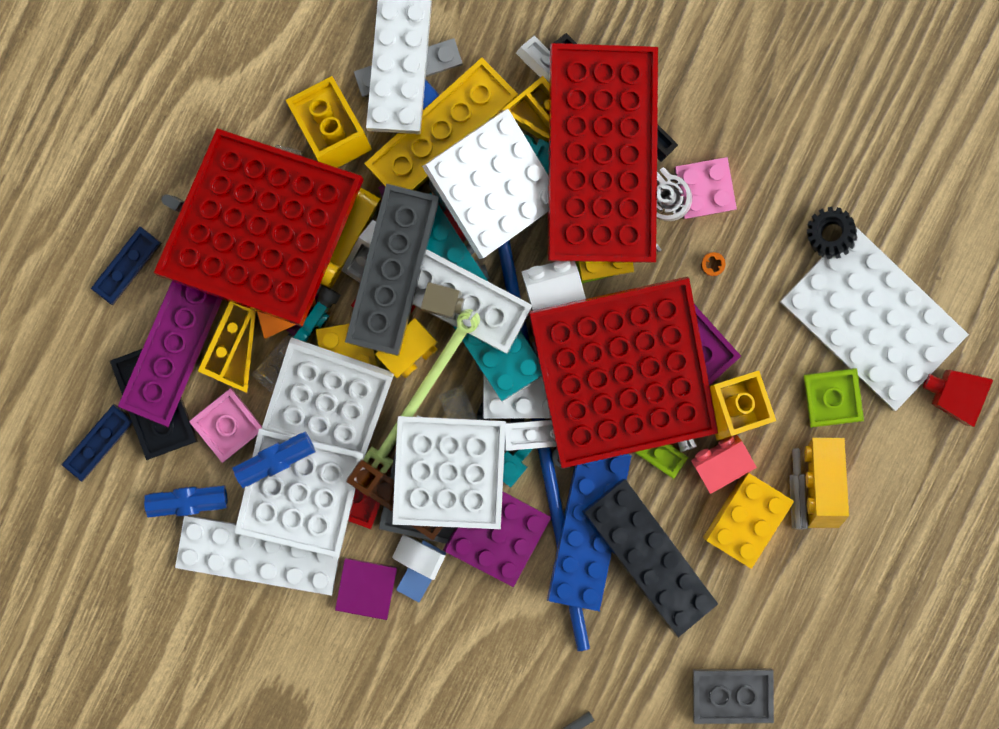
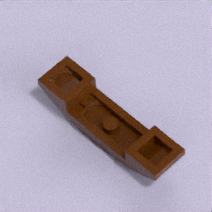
(381, 488)

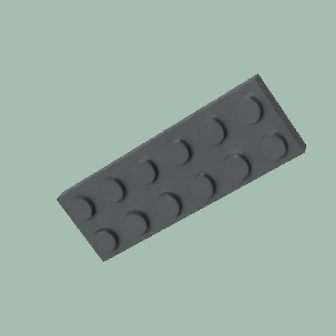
(392, 269)

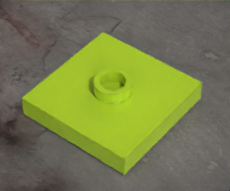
(833, 397)

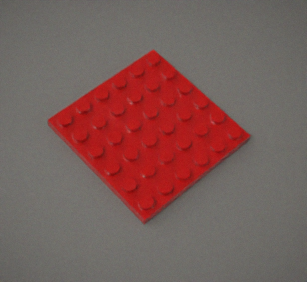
(259, 226)
(624, 372)

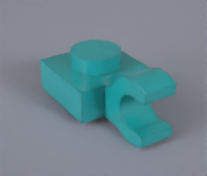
(514, 466)

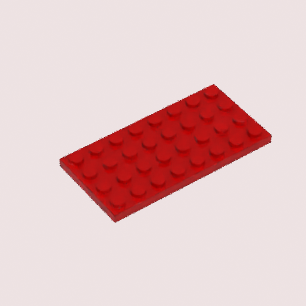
(603, 153)

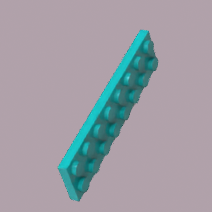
(504, 371)

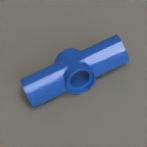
(274, 459)
(186, 501)

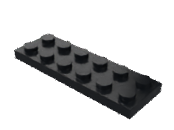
(650, 557)

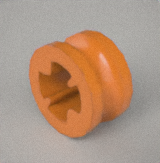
(709, 271)

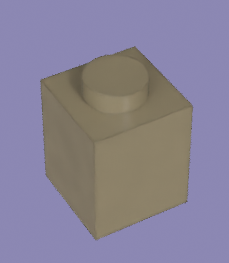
(442, 301)

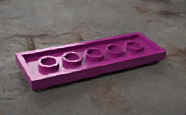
(170, 353)

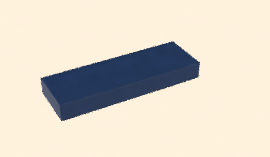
(126, 265)
(97, 443)

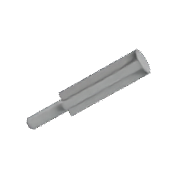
(798, 494)

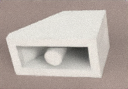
(356, 261)

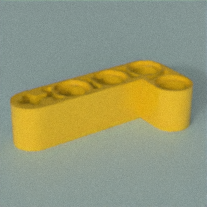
(358, 219)

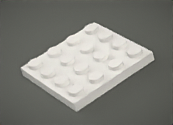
(491, 183)
(327, 397)
(449, 472)
(304, 503)

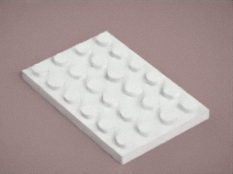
(875, 320)

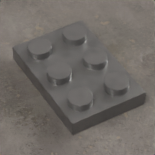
(733, 696)

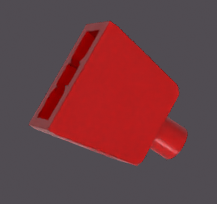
(959, 394)

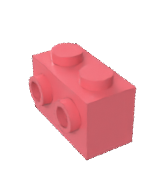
(723, 463)

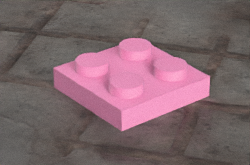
(709, 185)
(226, 425)

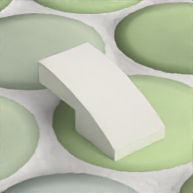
(418, 556)

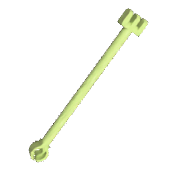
(381, 455)

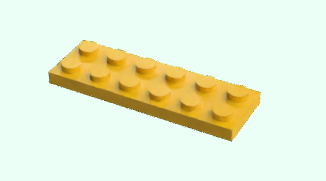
(448, 119)

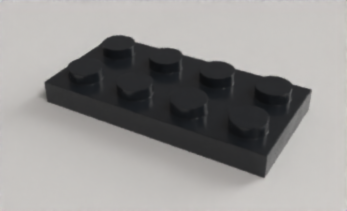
(154, 437)

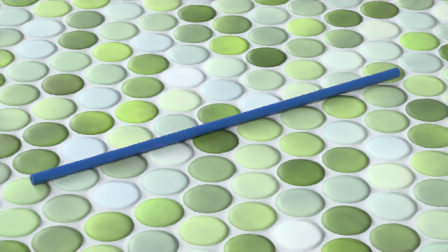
(545, 455)

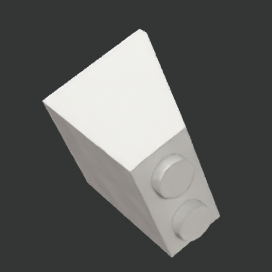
(553, 284)

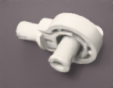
(670, 198)

